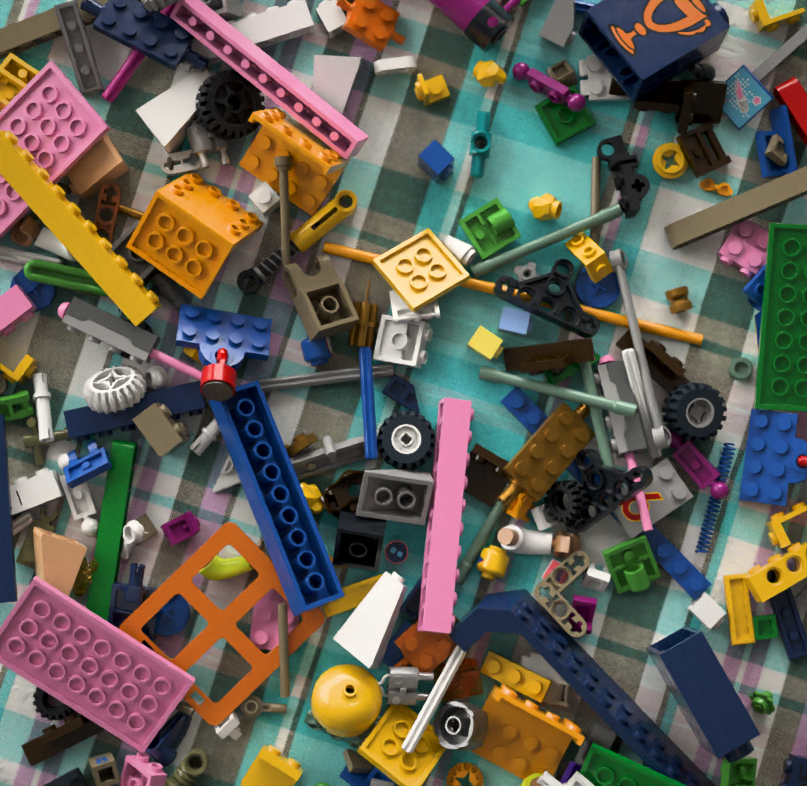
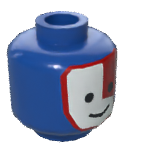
(317, 351)

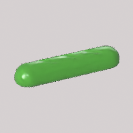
(62, 276)

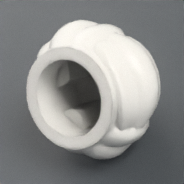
(156, 378)

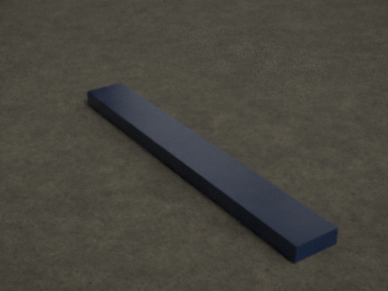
(8, 584)

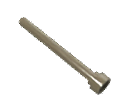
(284, 165)

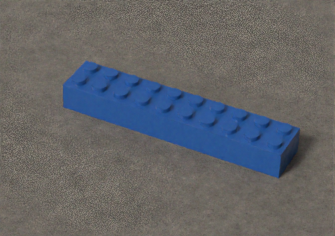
(277, 499)

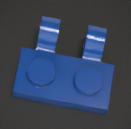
(88, 467)

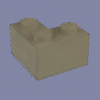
(161, 430)

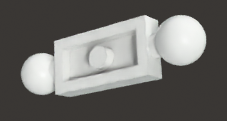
(80, 501)

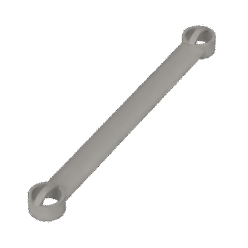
(659, 431)

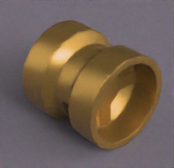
(678, 305)

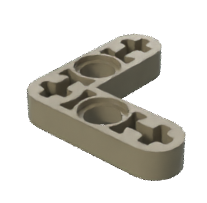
(557, 588)

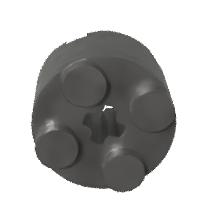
(461, 726)

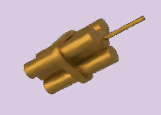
(363, 331)

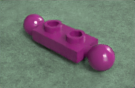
(551, 88)
(698, 466)

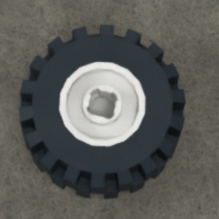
(406, 440)

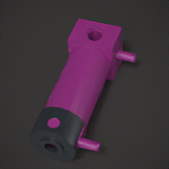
(480, 20)

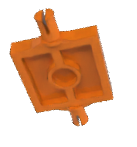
(371, 22)
(424, 648)

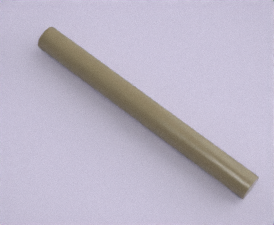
(595, 195)
(283, 650)

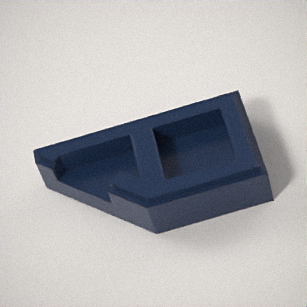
(402, 393)

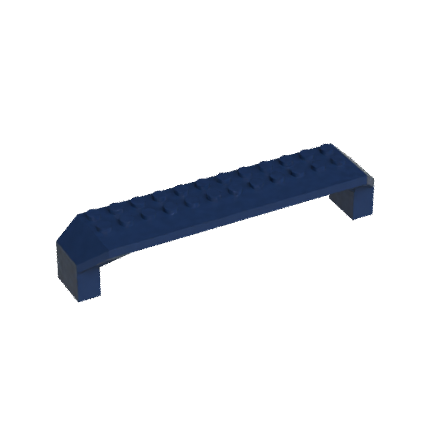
(521, 614)

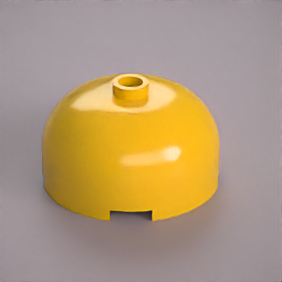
(345, 712)

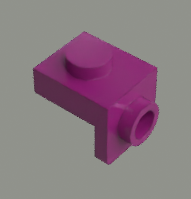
(181, 528)
(585, 608)

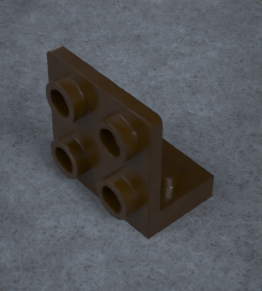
(700, 103)
(485, 475)

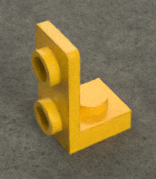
(431, 90)

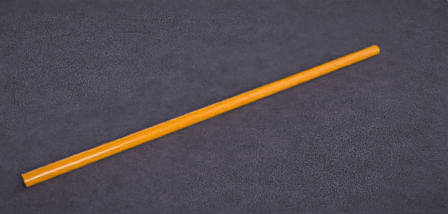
(487, 287)

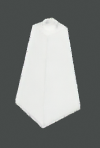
(335, 78)
(174, 111)
(372, 622)

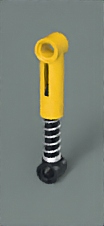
(301, 239)

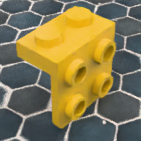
(272, 769)

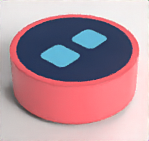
(396, 552)

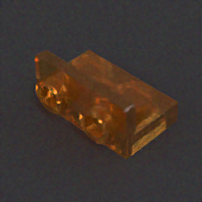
(464, 683)

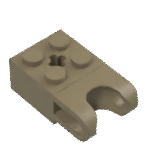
(320, 299)

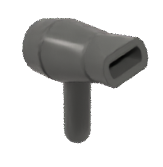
(168, 289)

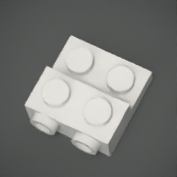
(403, 342)

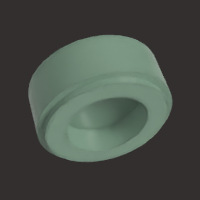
(740, 368)

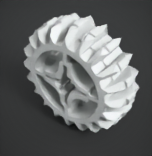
(114, 389)

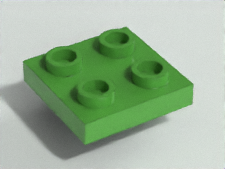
(490, 228)
(631, 564)
(739, 772)

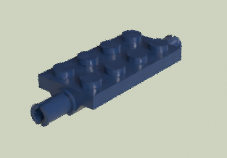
(145, 32)
(128, 597)

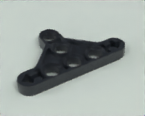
(561, 302)
(610, 484)

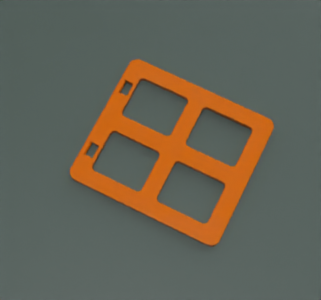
(222, 621)

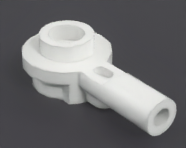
(132, 534)

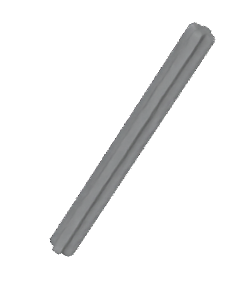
(321, 378)

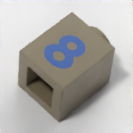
(104, 770)

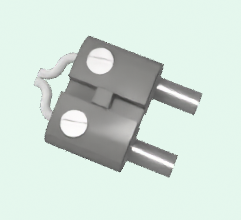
(204, 142)
(403, 685)

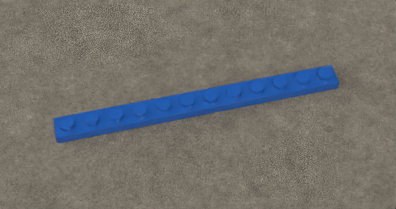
(663, 550)

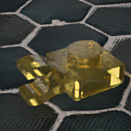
(83, 578)

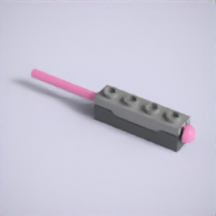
(118, 334)
(626, 431)

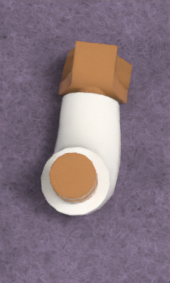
(27, 231)
(538, 542)

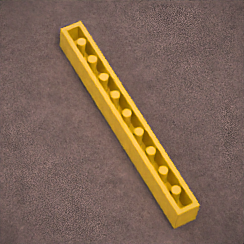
(74, 231)

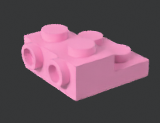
(745, 248)
(142, 772)

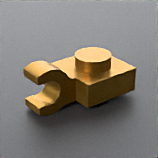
(301, 442)

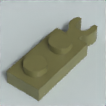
(26, 554)

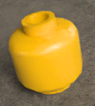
(493, 563)

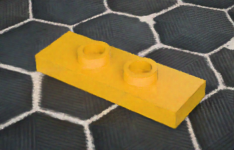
(353, 596)
(738, 609)

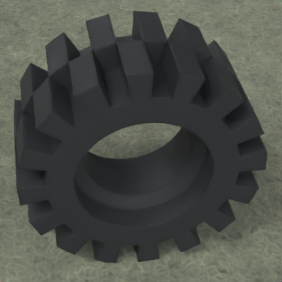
(576, 501)
(47, 710)

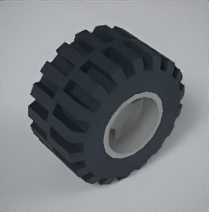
(694, 411)

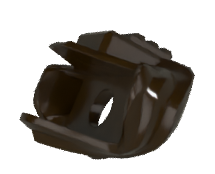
(337, 496)

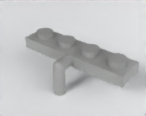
(329, 457)

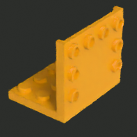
(314, 162)
(191, 232)
(524, 735)

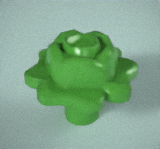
(762, 702)

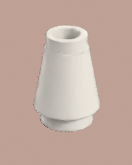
(460, 250)

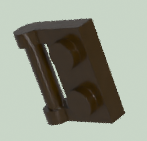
(698, 153)

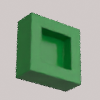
(765, 626)

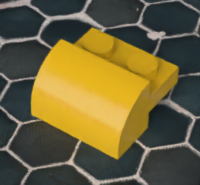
(14, 77)

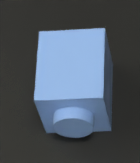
(515, 322)

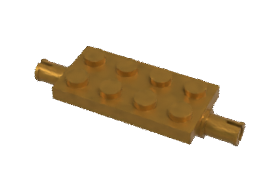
(547, 453)

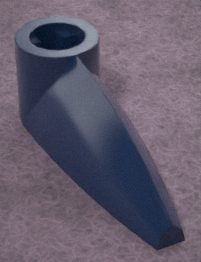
(169, 738)

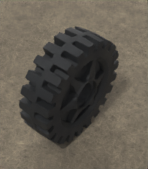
(215, 109)

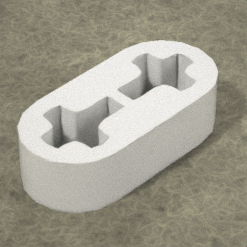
(395, 65)
(182, 168)

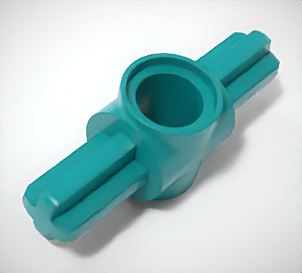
(479, 155)

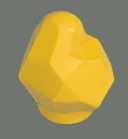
(489, 73)
(545, 207)
(313, 497)

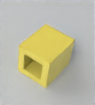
(486, 344)

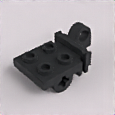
(625, 178)

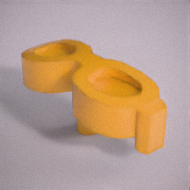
(722, 189)

